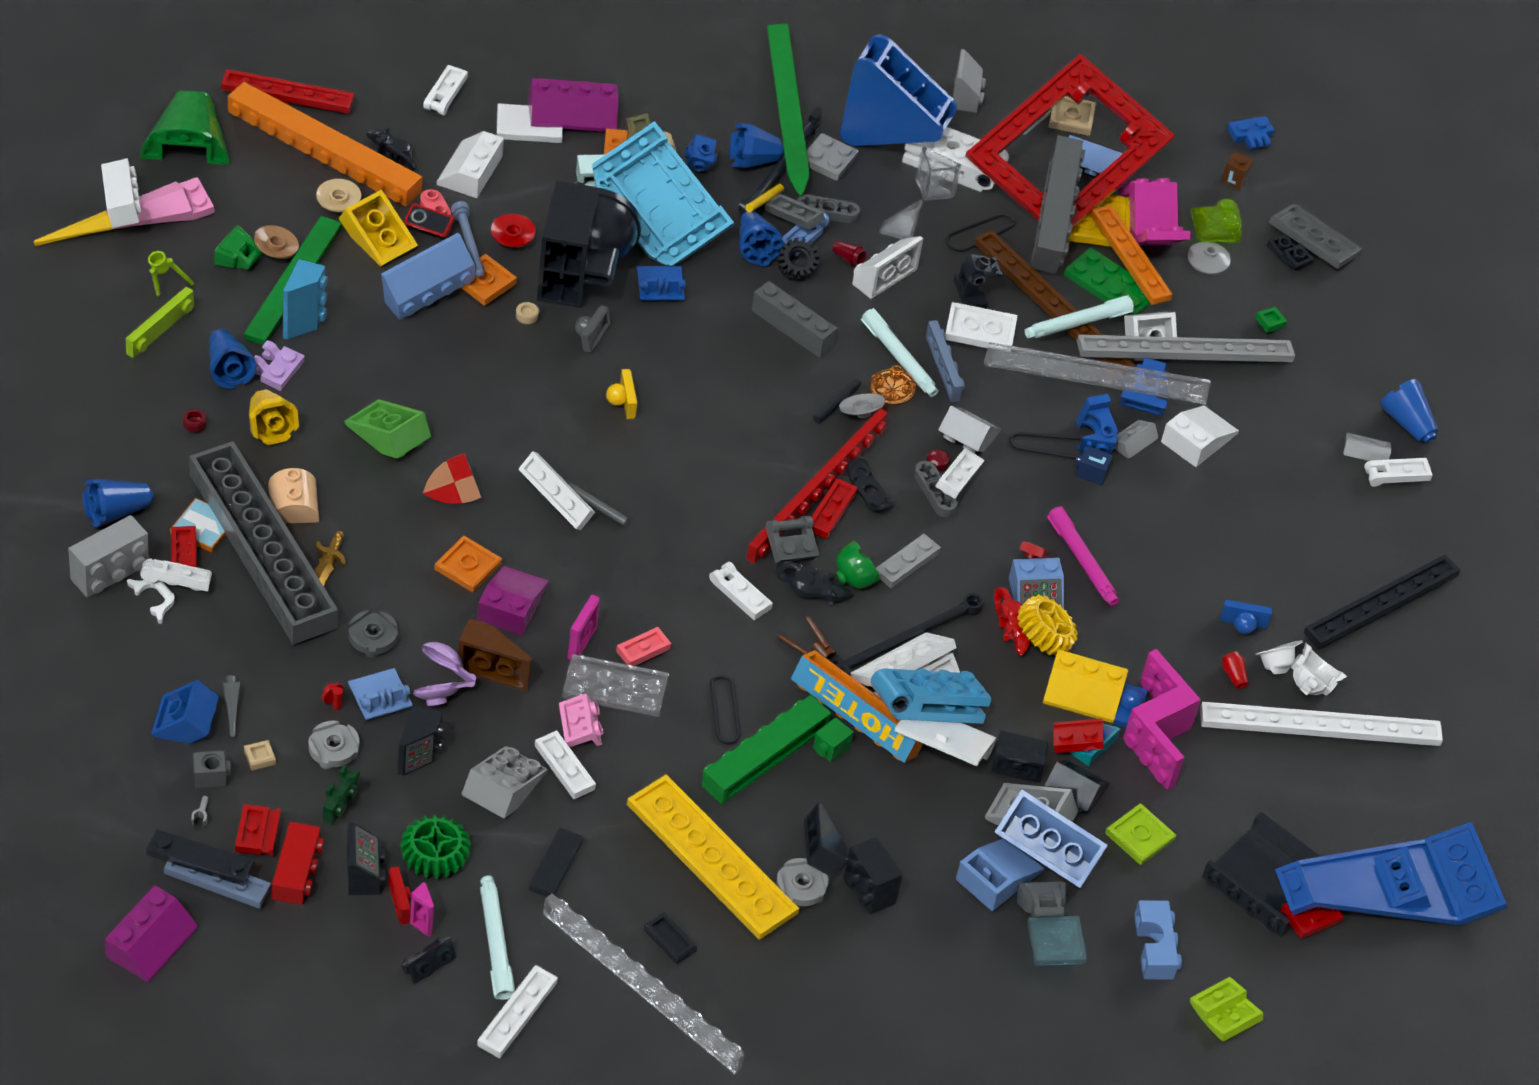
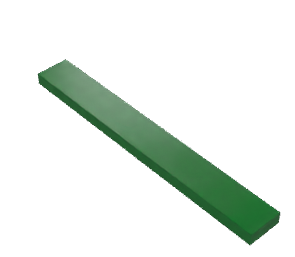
(312, 250)

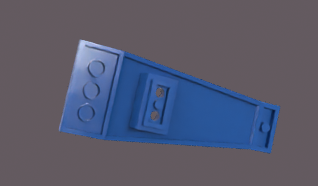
(1444, 874)

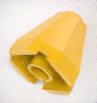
(272, 417)

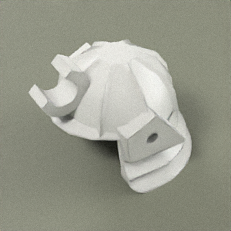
(1314, 674)

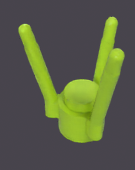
(160, 265)

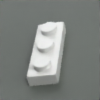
(959, 473)
(565, 764)

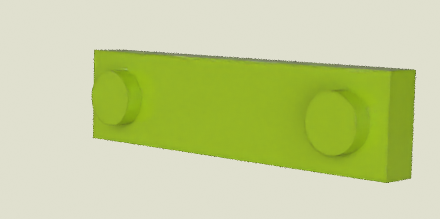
(159, 322)

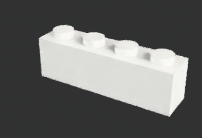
(121, 193)

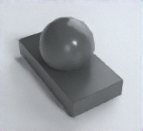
(592, 328)

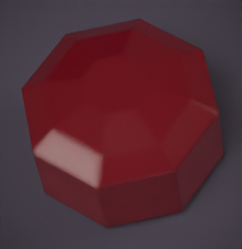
(194, 420)
(939, 459)

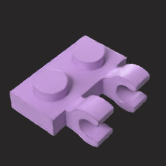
(283, 365)

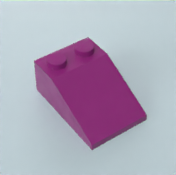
(511, 600)

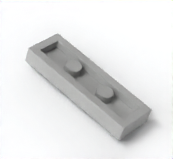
(907, 560)

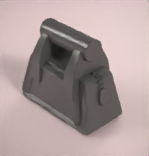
(1042, 898)

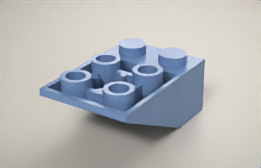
(996, 871)

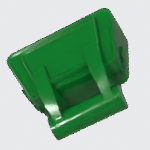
(235, 248)

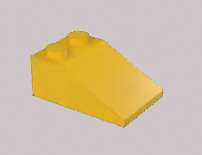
(377, 228)

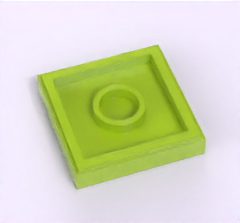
(1140, 834)

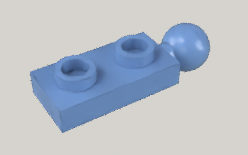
(810, 235)

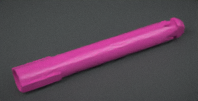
(1066, 529)

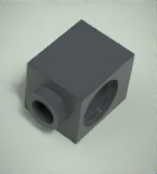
(210, 769)

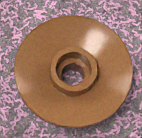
(276, 241)

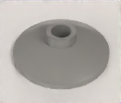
(1209, 258)
(862, 404)

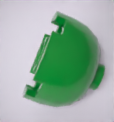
(855, 567)

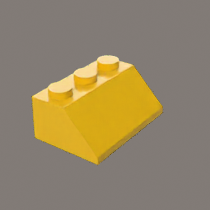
(1085, 686)

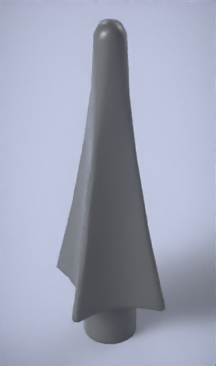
(231, 696)

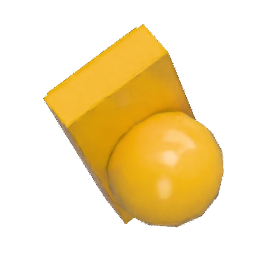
(624, 394)

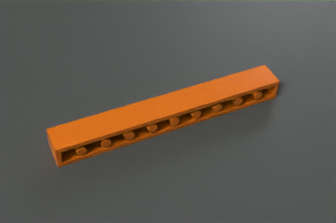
(324, 144)

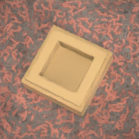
(259, 755)

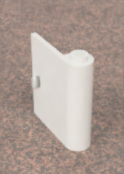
(950, 737)

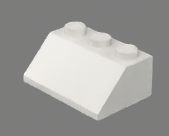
(472, 164)
(888, 266)

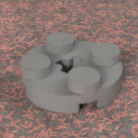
(329, 756)
(802, 894)

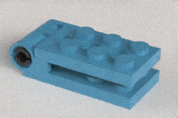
(931, 695)

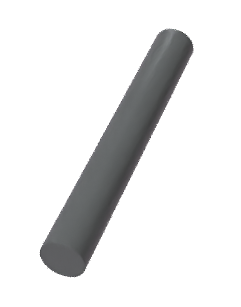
(601, 506)

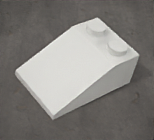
(1197, 434)

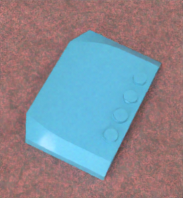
(671, 201)

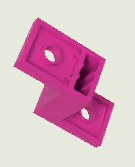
(1154, 212)
(1161, 719)

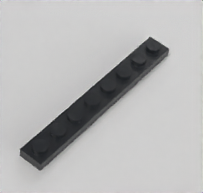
(1381, 601)

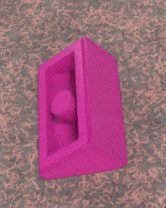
(422, 910)

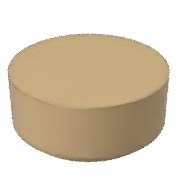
(527, 313)

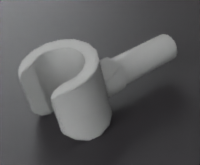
(201, 812)

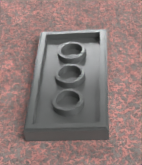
(1315, 235)

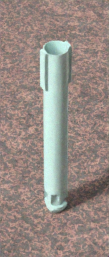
(1110, 309)
(880, 329)
(502, 973)

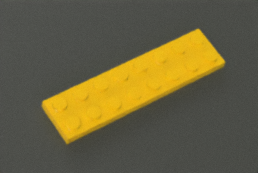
(713, 857)

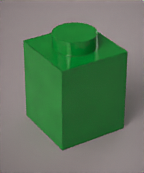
(833, 740)

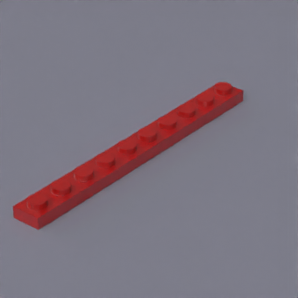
(821, 481)

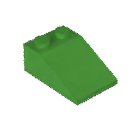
(390, 427)

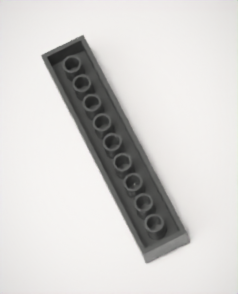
(263, 543)

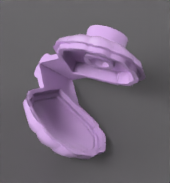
(450, 659)

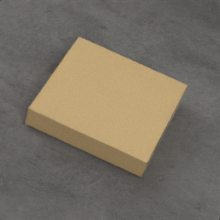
(1073, 117)

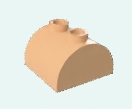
(294, 495)

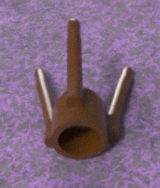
(820, 646)

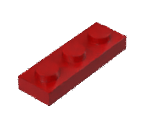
(832, 507)

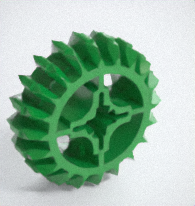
(420, 851)

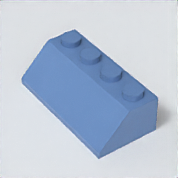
(428, 276)
(1051, 838)

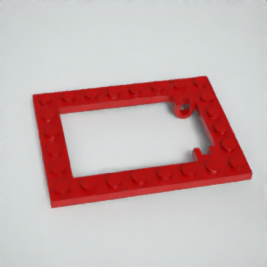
(1075, 81)

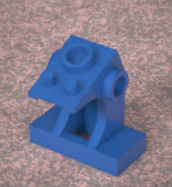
(1145, 402)
(1098, 417)

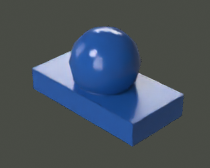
(1245, 616)
(1130, 698)

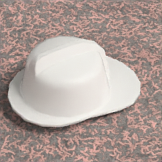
(1279, 658)

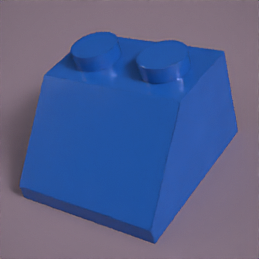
(185, 713)

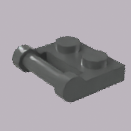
(792, 547)

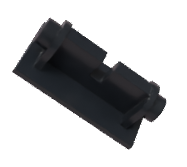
(432, 958)

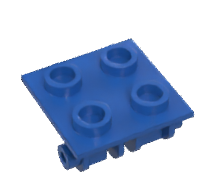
(660, 283)

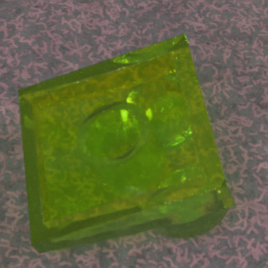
(1218, 222)

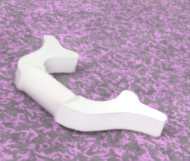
(160, 610)

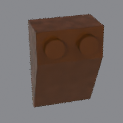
(493, 656)

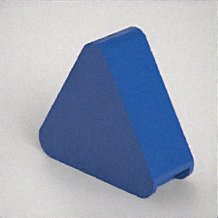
(893, 99)

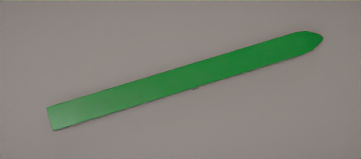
(788, 106)

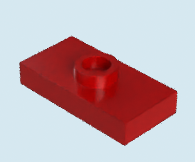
(184, 545)
(1033, 551)
(400, 895)

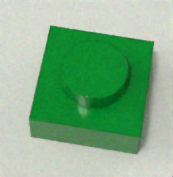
(1271, 319)

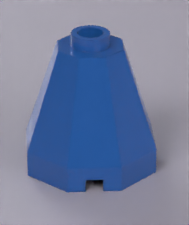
(753, 146)

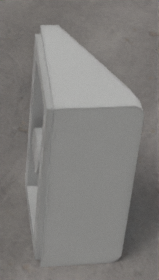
(1136, 438)
(1366, 448)

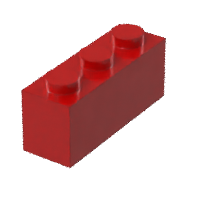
(297, 863)

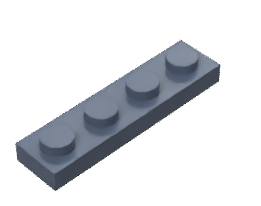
(942, 356)
(252, 893)

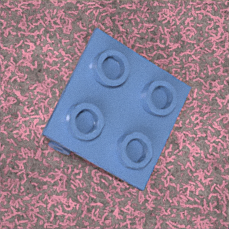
(380, 693)

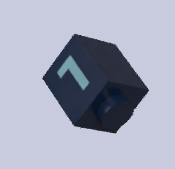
(1093, 465)

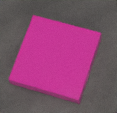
(584, 627)

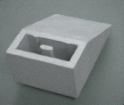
(503, 781)

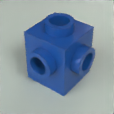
(700, 153)

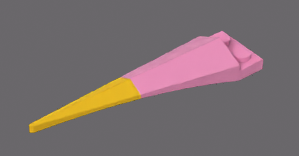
(166, 204)

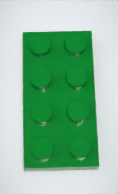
(1106, 280)

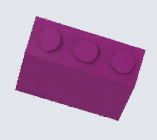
(150, 934)

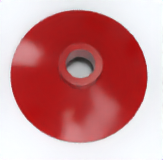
(513, 230)

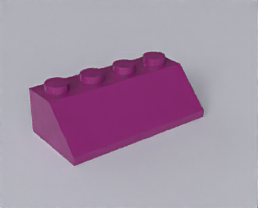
(573, 104)

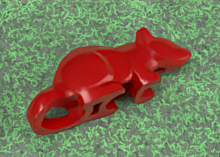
(1007, 618)

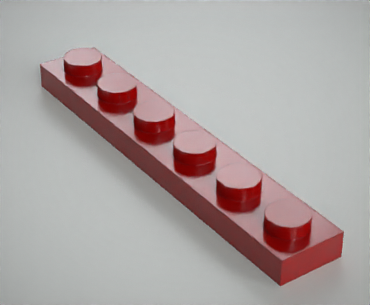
(291, 91)

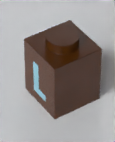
(1237, 170)

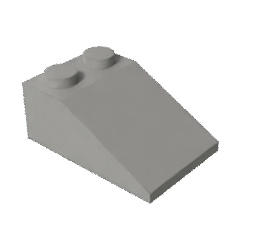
(1058, 799)

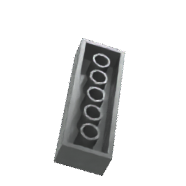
(1058, 204)

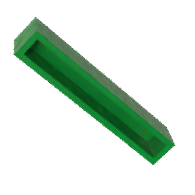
(765, 749)

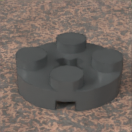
(373, 644)

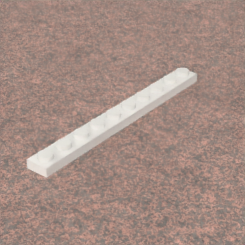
(1321, 723)

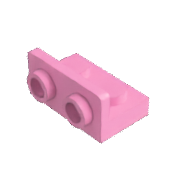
(580, 720)

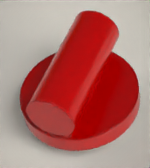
(333, 695)

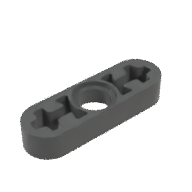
(843, 206)
(935, 498)

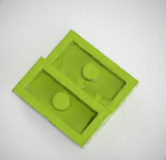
(1226, 1009)

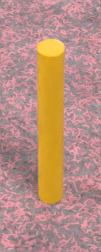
(764, 198)

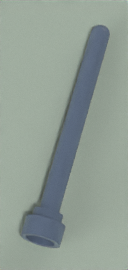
(461, 212)

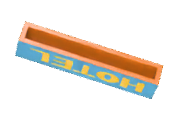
(854, 704)

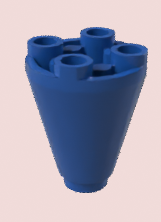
(758, 239)

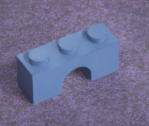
(1157, 921)

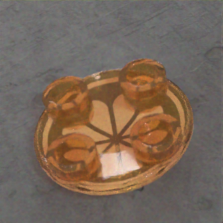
(893, 385)

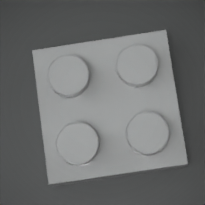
(830, 156)

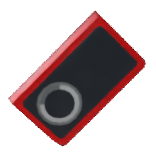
(429, 220)

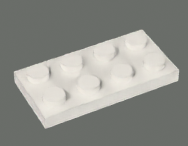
(909, 656)

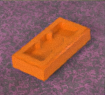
(614, 138)

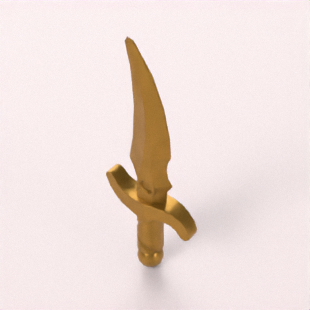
(329, 555)

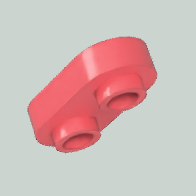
(434, 200)

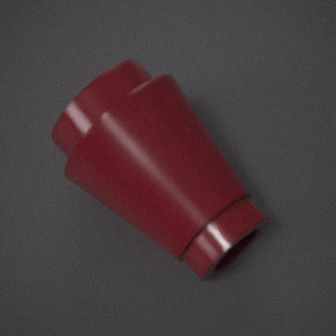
(850, 252)

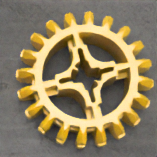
(1047, 624)

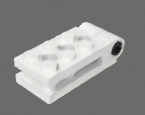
(954, 146)

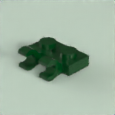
(339, 797)

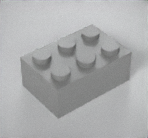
(108, 556)

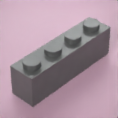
(794, 319)

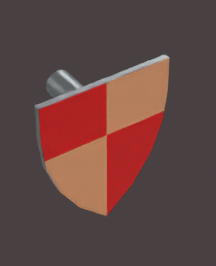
(453, 482)

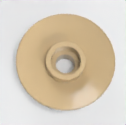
(338, 194)

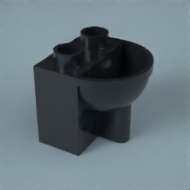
(584, 241)

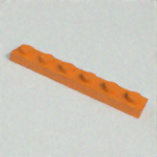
(1131, 255)

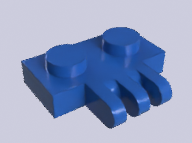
(1252, 131)

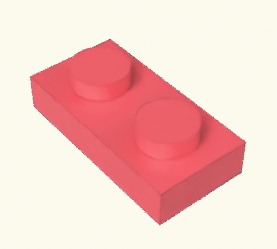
(643, 647)

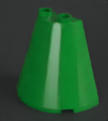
(188, 122)

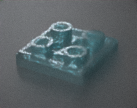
(1057, 940)

